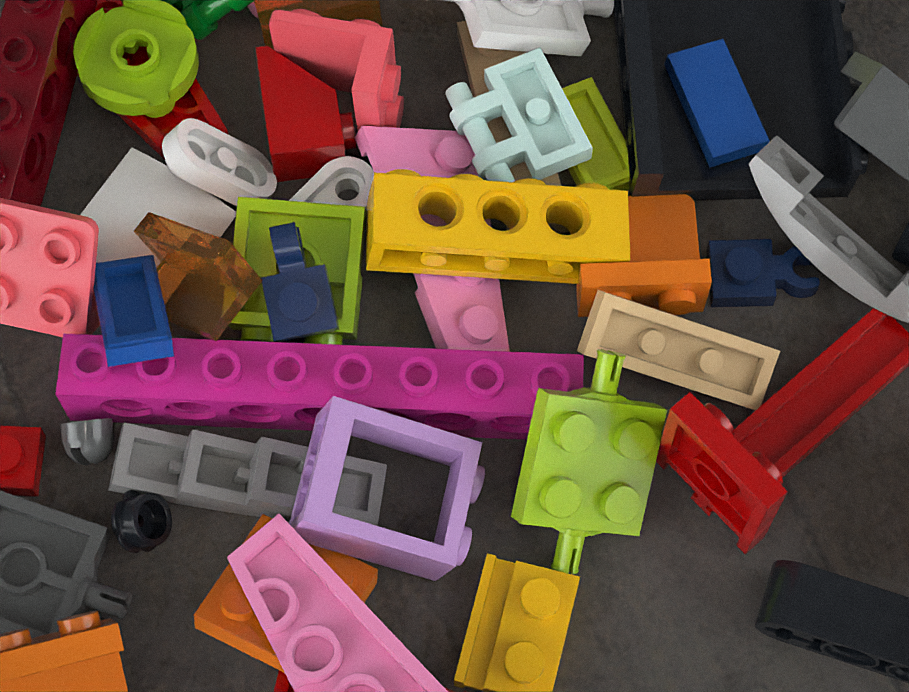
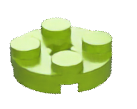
(141, 88)

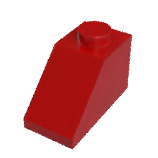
(300, 118)

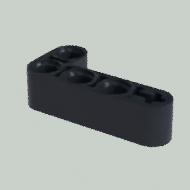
(837, 618)

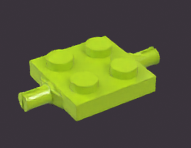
(588, 462)

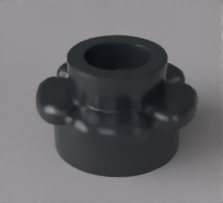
(141, 521)

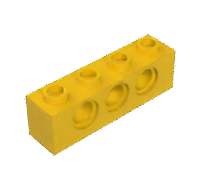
(471, 248)

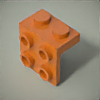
(663, 260)
(74, 659)

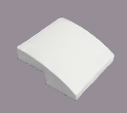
(146, 186)

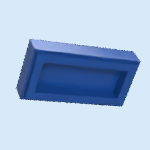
(716, 102)
(131, 311)

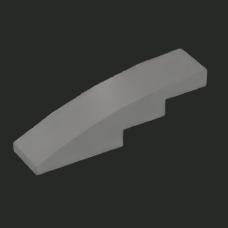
(235, 473)

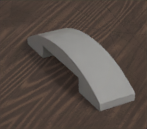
(823, 238)

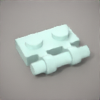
(535, 112)

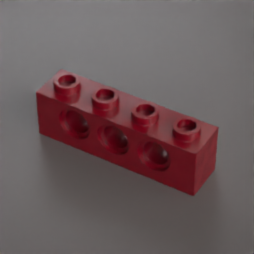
(35, 89)

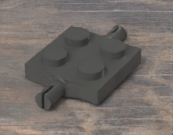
(50, 567)

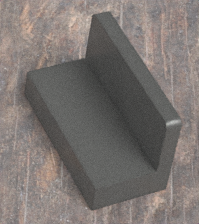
(877, 113)

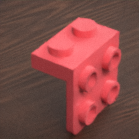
(347, 57)
(47, 269)

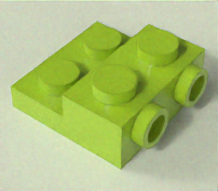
(329, 237)

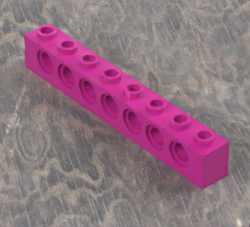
(291, 382)

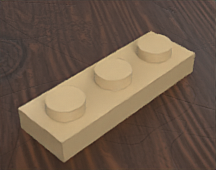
(679, 350)

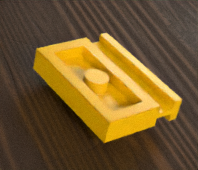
(516, 628)

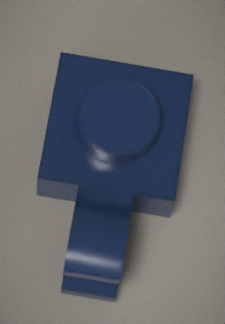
(298, 297)

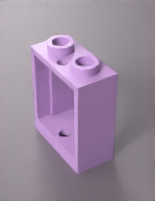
(322, 472)

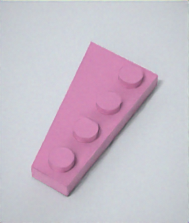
(457, 309)
(318, 623)

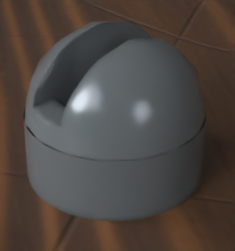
(88, 440)

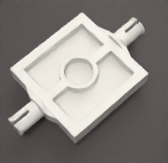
(532, 24)

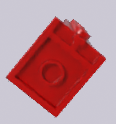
(743, 467)

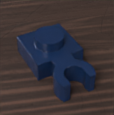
(748, 273)

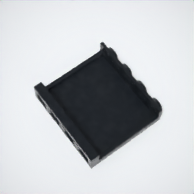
(791, 70)

